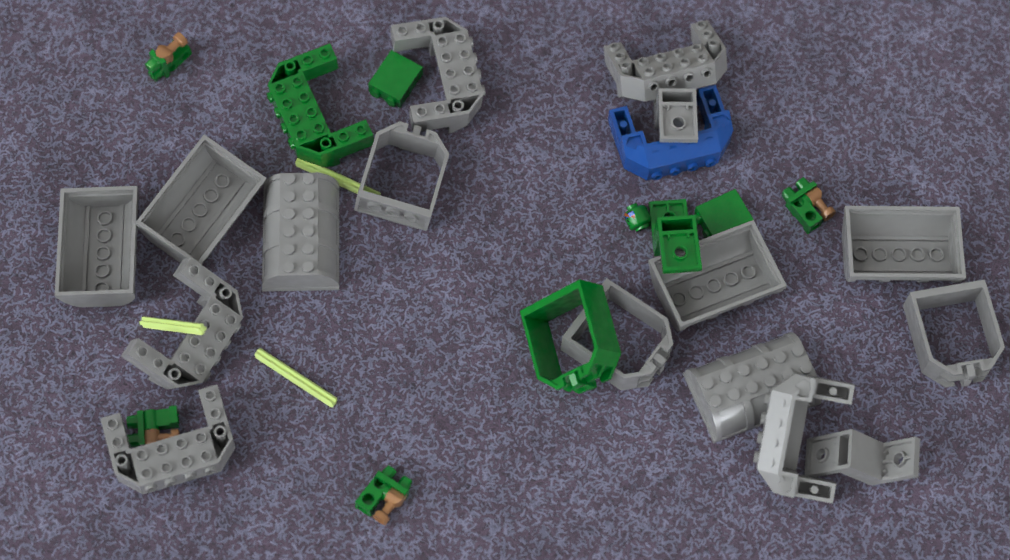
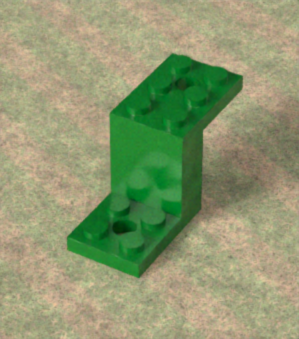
(674, 233)

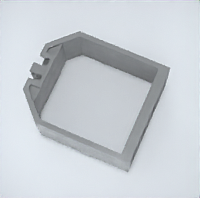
(390, 208)
(949, 295)
(642, 311)

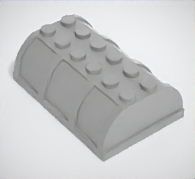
(199, 202)
(300, 232)
(903, 244)
(97, 246)
(733, 274)
(734, 386)

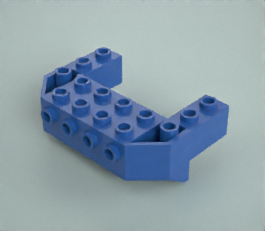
(664, 159)

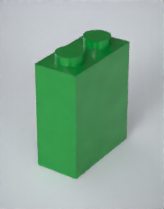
(395, 79)
(722, 213)

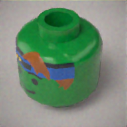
(637, 217)

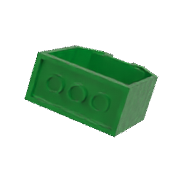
(602, 330)

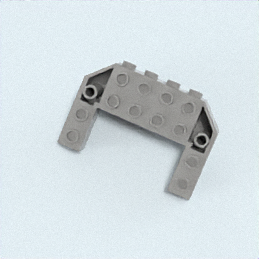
(456, 68)
(681, 68)
(196, 353)
(783, 434)
(173, 458)

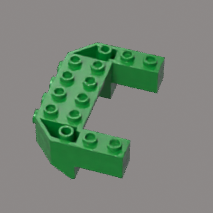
(302, 116)

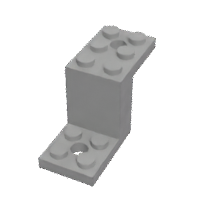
(676, 115)
(862, 457)

